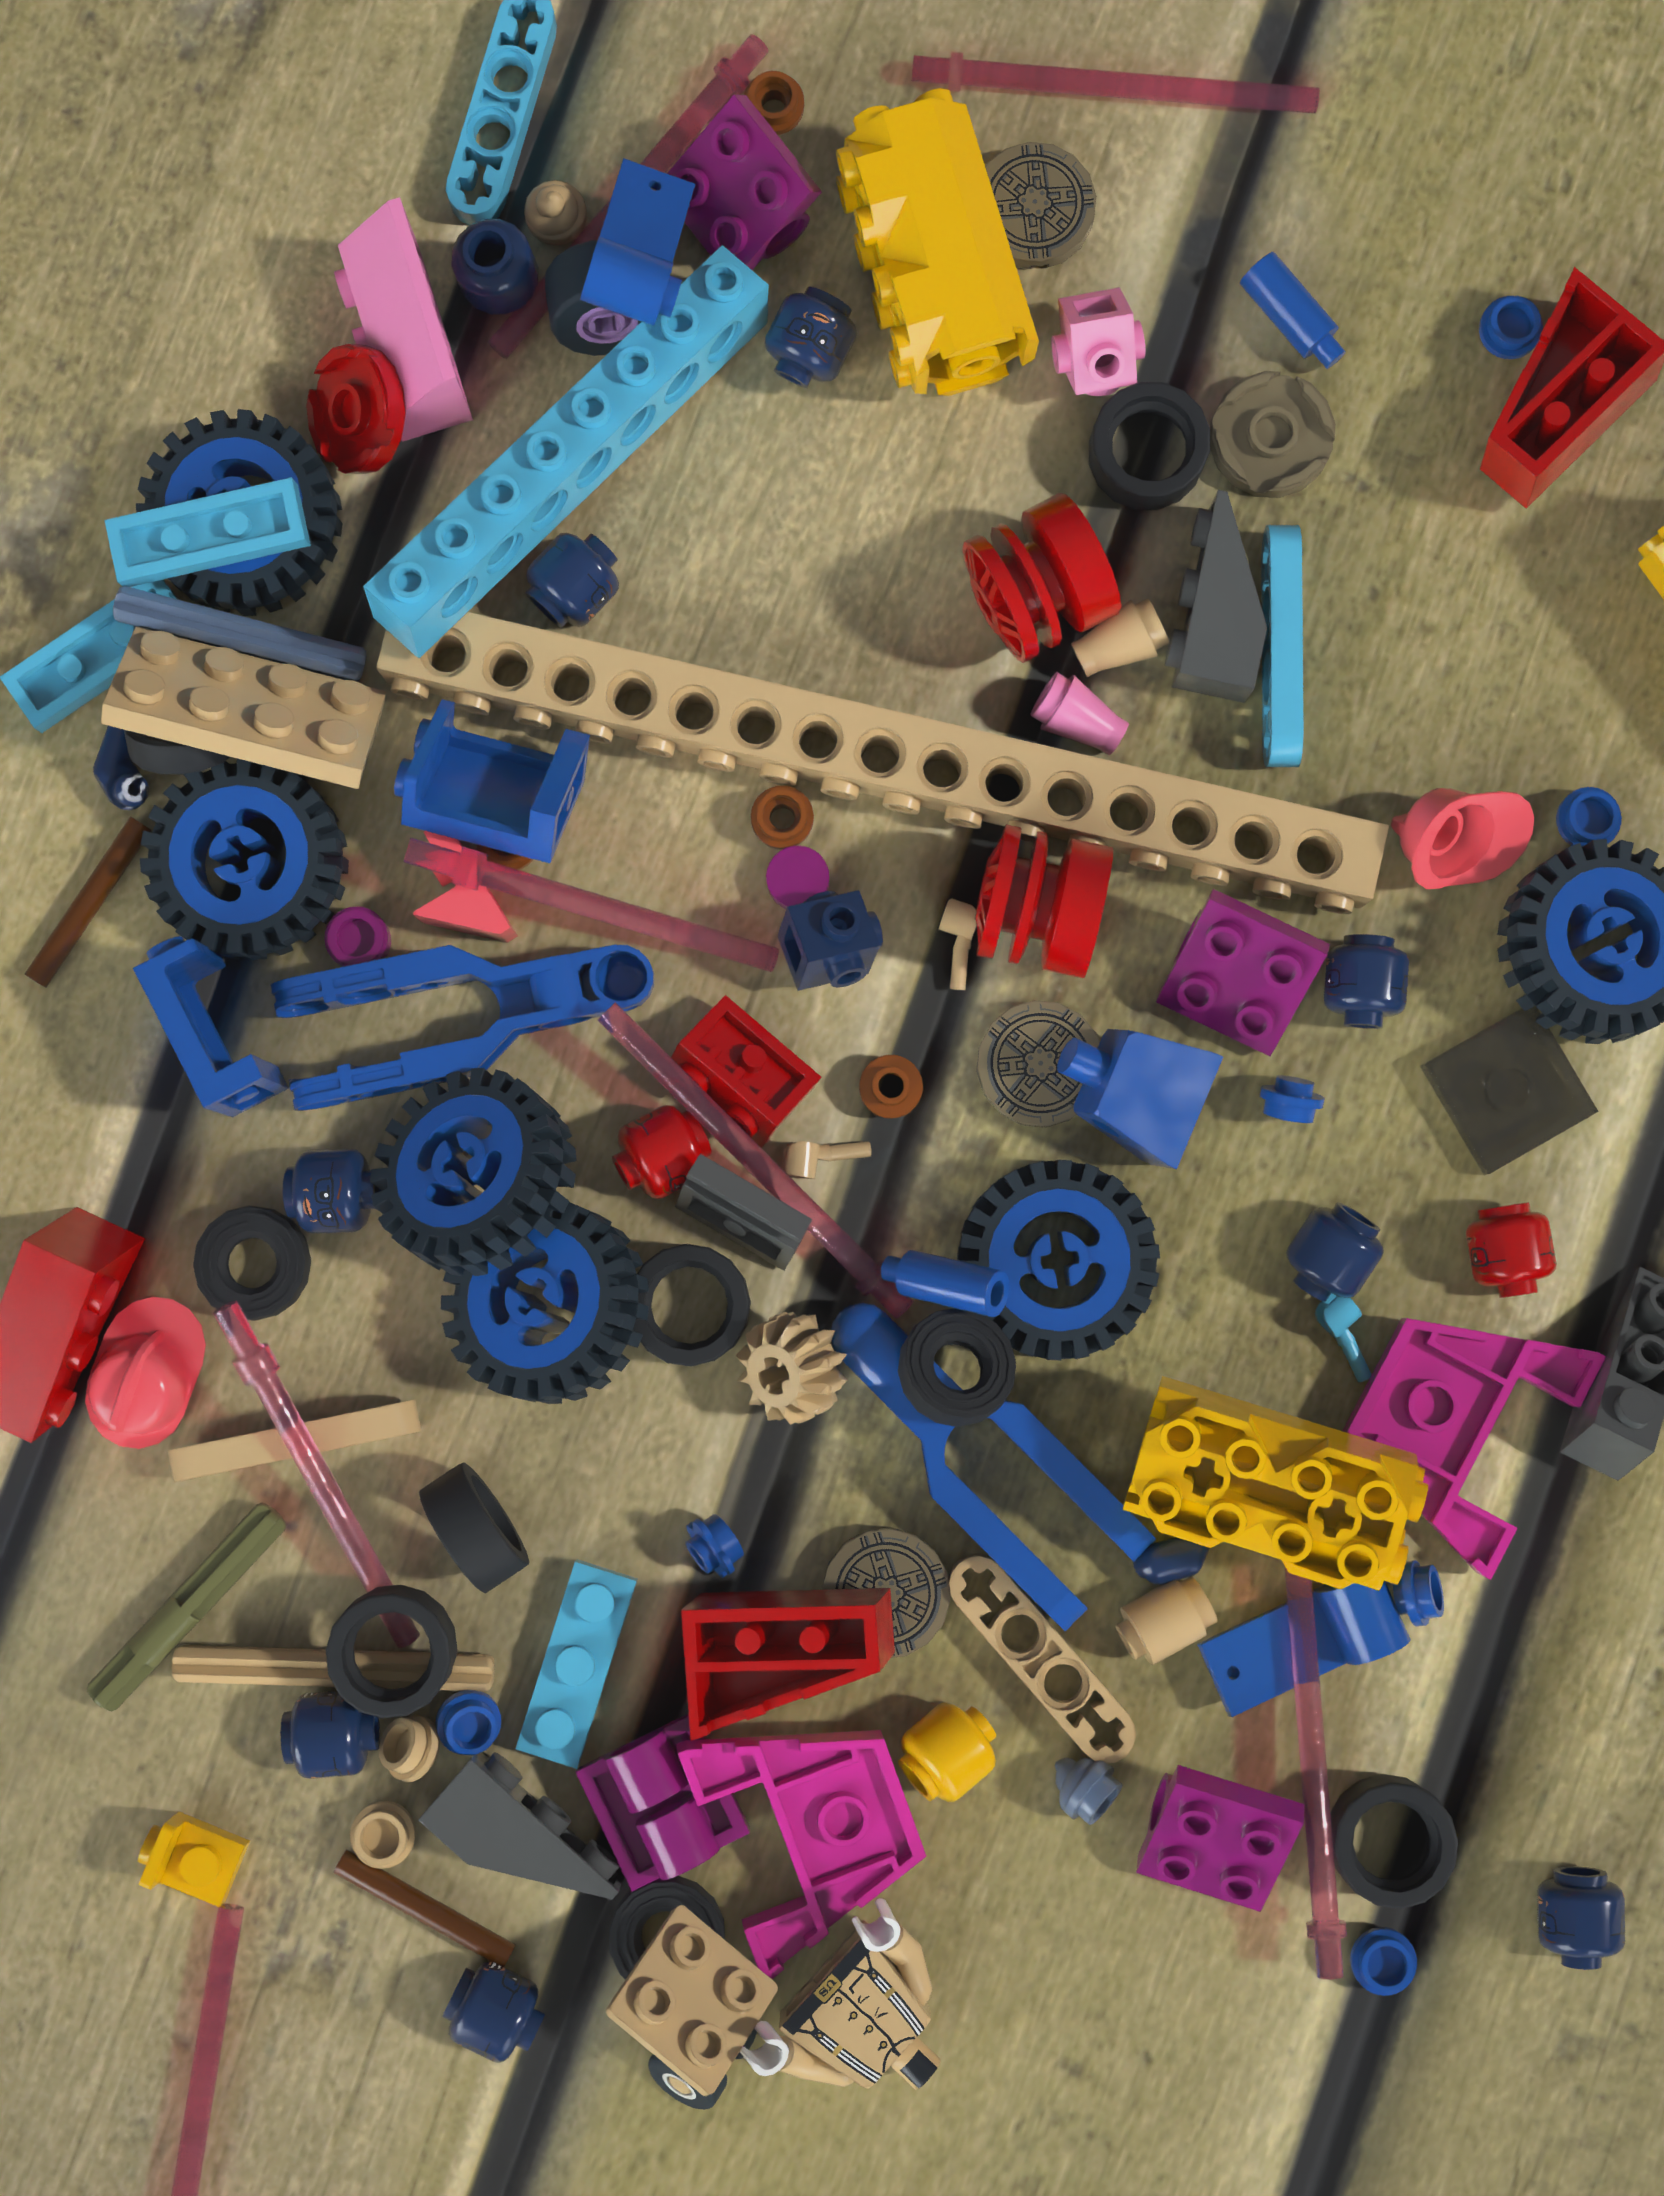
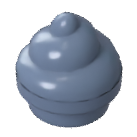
(1086, 1787)

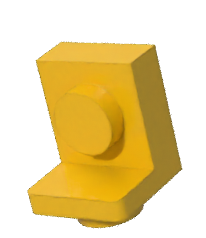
(192, 1858)

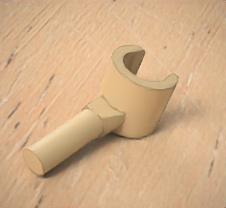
(959, 921)
(802, 1157)

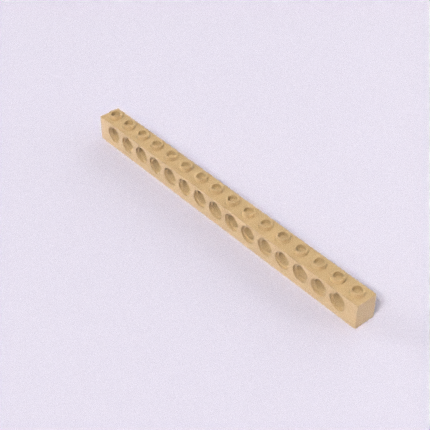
(1348, 843)

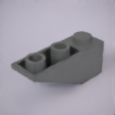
(1224, 618)
(1626, 1401)
(506, 1830)

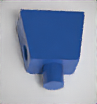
(1141, 1091)

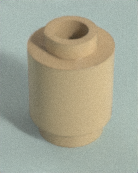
(1165, 1620)

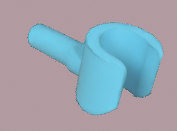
(1336, 1317)

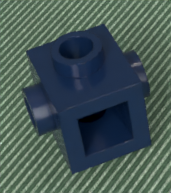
(830, 939)

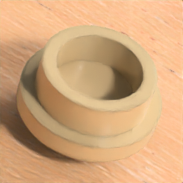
(409, 1747)
(383, 1834)

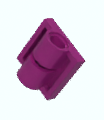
(746, 186)
(1242, 972)
(651, 1811)
(1218, 1837)

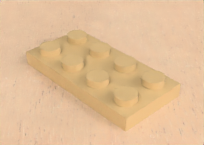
(244, 707)

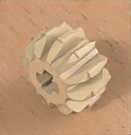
(791, 1367)

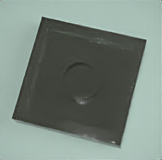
(1508, 1089)

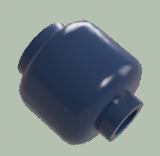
(495, 266)
(1335, 1252)

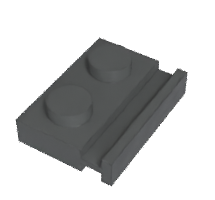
(742, 1212)

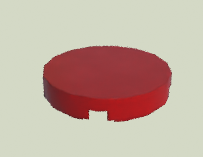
(356, 409)

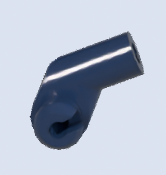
(118, 773)
(1170, 1560)

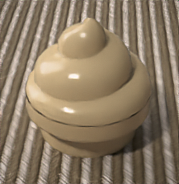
(555, 212)

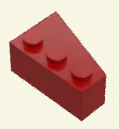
(1577, 383)
(55, 1314)
(778, 1647)

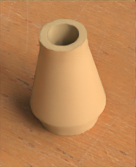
(1122, 639)

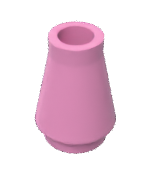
(1078, 714)

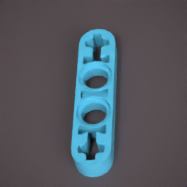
(502, 107)
(1282, 646)

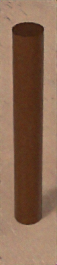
(87, 903)
(425, 1909)

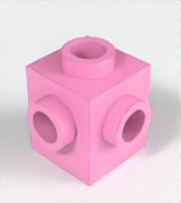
(1098, 342)

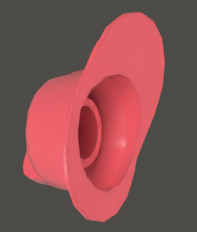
(1463, 835)
(145, 1372)

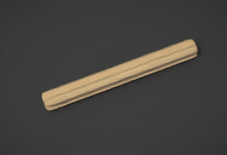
(310, 1667)

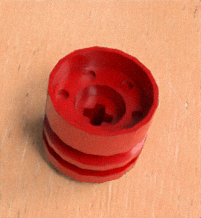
(1050, 573)
(1044, 901)

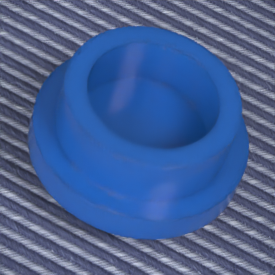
(1510, 327)
(1588, 816)
(1291, 1099)
(1419, 1593)
(468, 1722)
(1383, 1961)

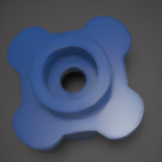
(713, 1545)

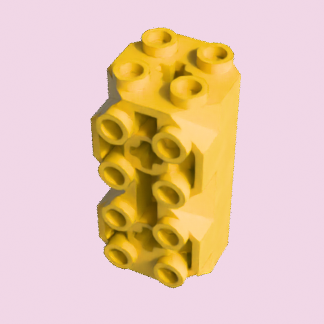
(934, 245)
(1276, 1487)

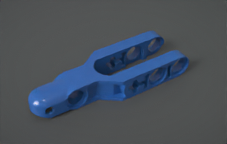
(530, 997)
(873, 1355)

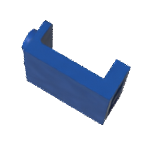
(490, 788)
(170, 986)

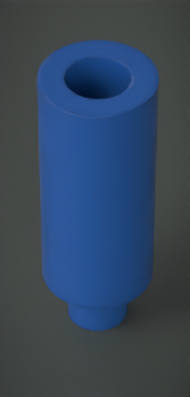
(1293, 310)
(948, 1282)

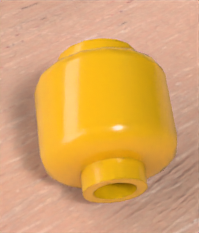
(948, 1752)

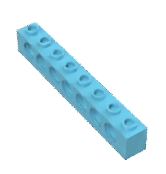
(567, 454)

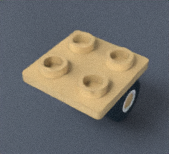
(692, 2007)

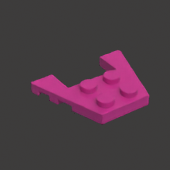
(1440, 1399)
(837, 1817)

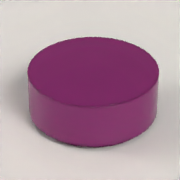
(796, 875)
(357, 936)

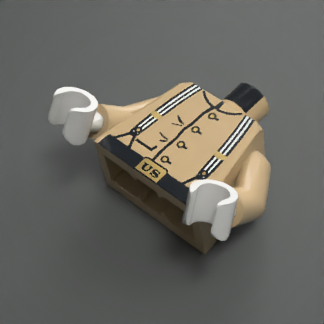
(856, 2013)

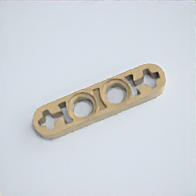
(269, 1447)
(1036, 1661)

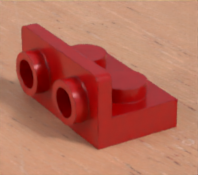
(745, 1069)

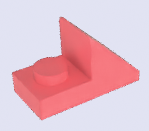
(464, 908)

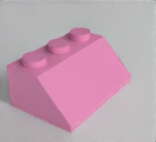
(401, 318)

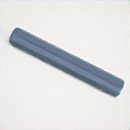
(239, 633)

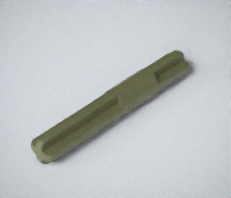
(186, 1607)

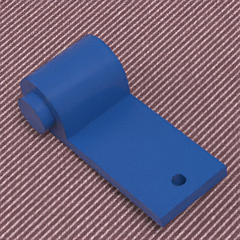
(639, 245)
(1351, 1628)

